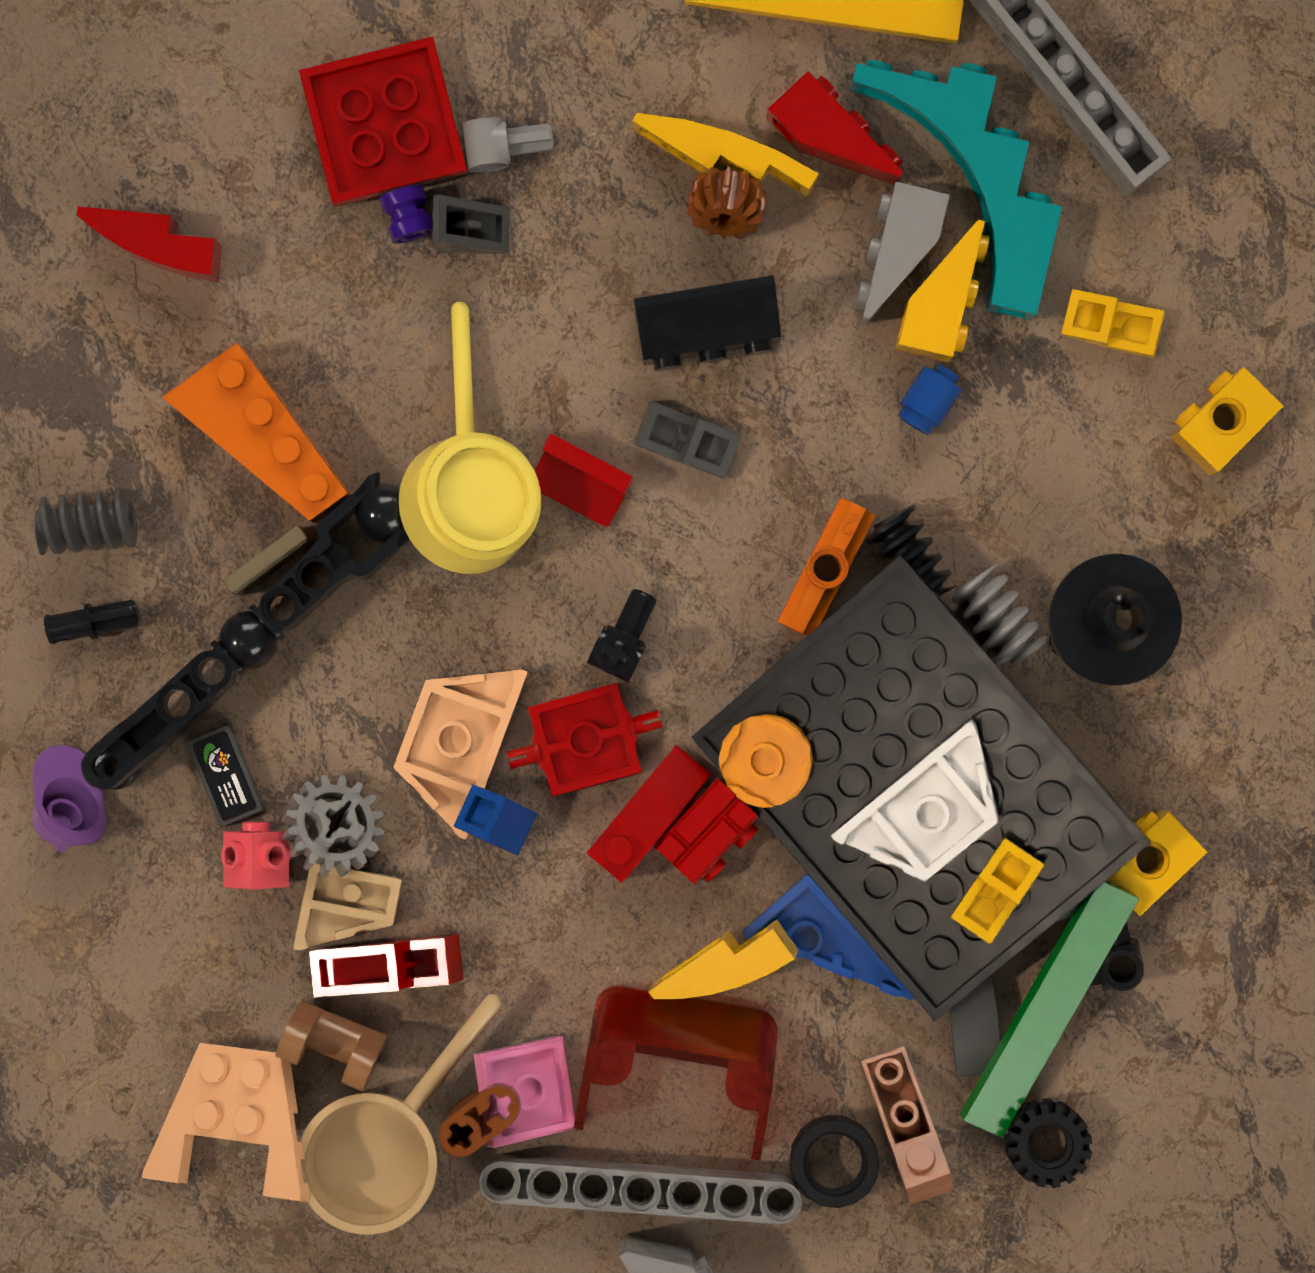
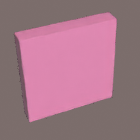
(542, 1081)

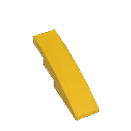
(709, 146)

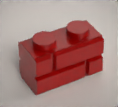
(707, 832)

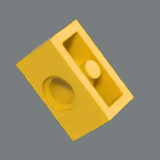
(1251, 410)
(1176, 855)

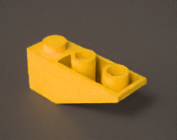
(935, 311)

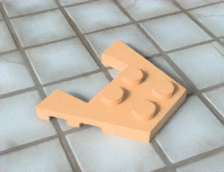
(234, 1098)

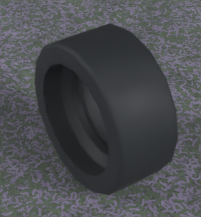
(844, 1195)

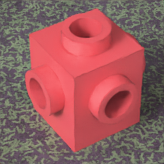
(255, 857)

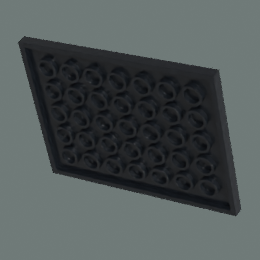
(874, 699)

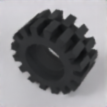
(1076, 1146)

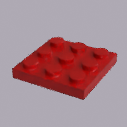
(383, 121)

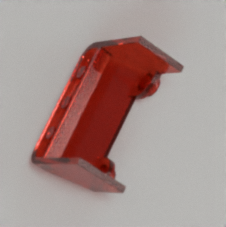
(685, 1030)

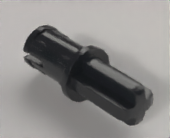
(91, 621)

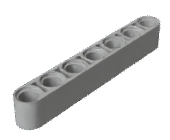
(661, 1201)

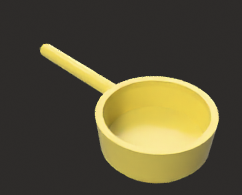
(473, 494)

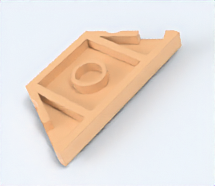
(457, 737)

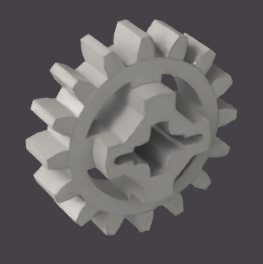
(316, 814)

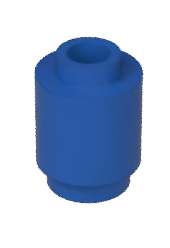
(929, 398)

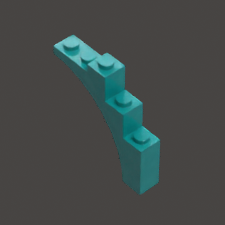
(992, 162)

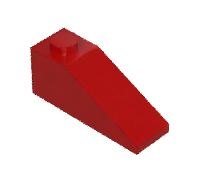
(648, 814)

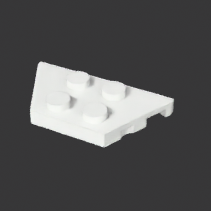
(929, 810)

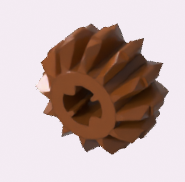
(726, 202)

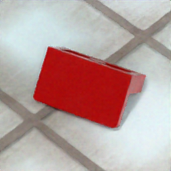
(581, 481)

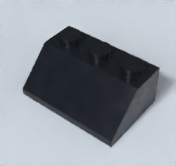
(708, 322)

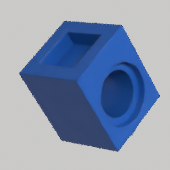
(495, 819)

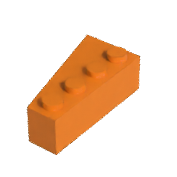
(254, 425)

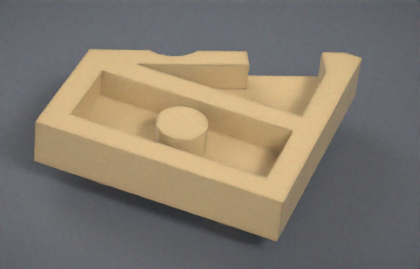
(345, 905)

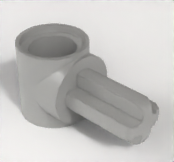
(492, 144)

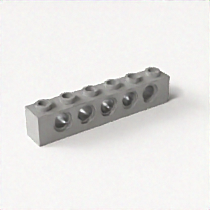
(1077, 89)

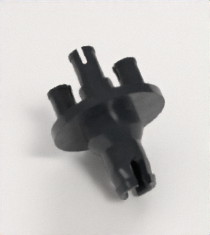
(1085, 622)

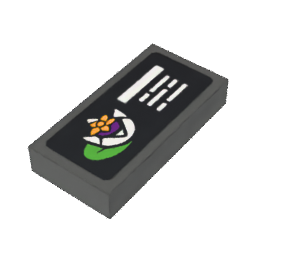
(225, 775)

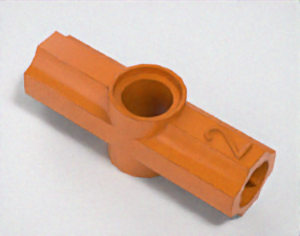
(839, 540)

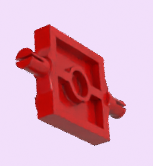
(584, 739)

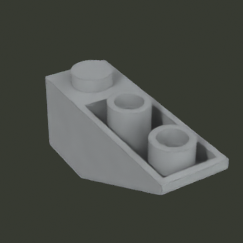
(909, 233)

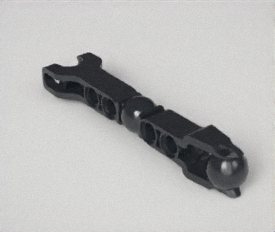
(250, 636)

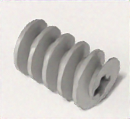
(999, 617)

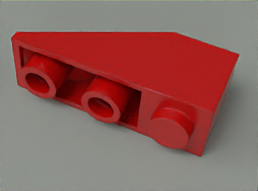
(823, 129)

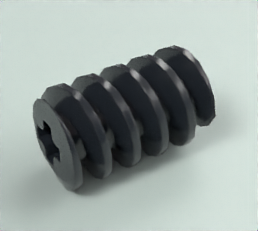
(900, 538)

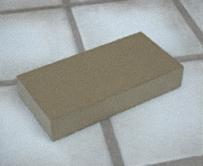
(268, 561)

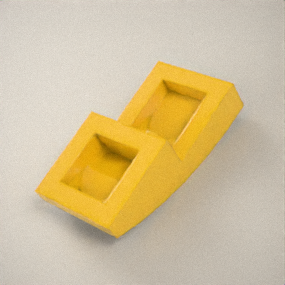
(1113, 323)
(997, 891)

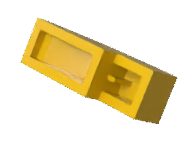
(727, 964)

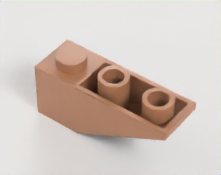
(908, 1125)

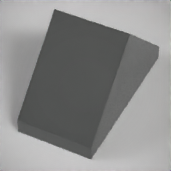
(469, 226)

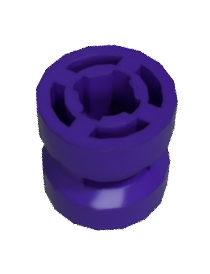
(408, 217)

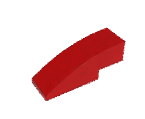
(156, 241)
(386, 965)

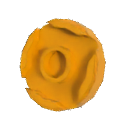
(766, 760)

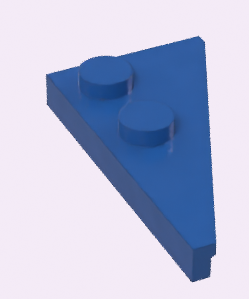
(826, 936)

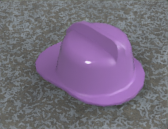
(65, 805)

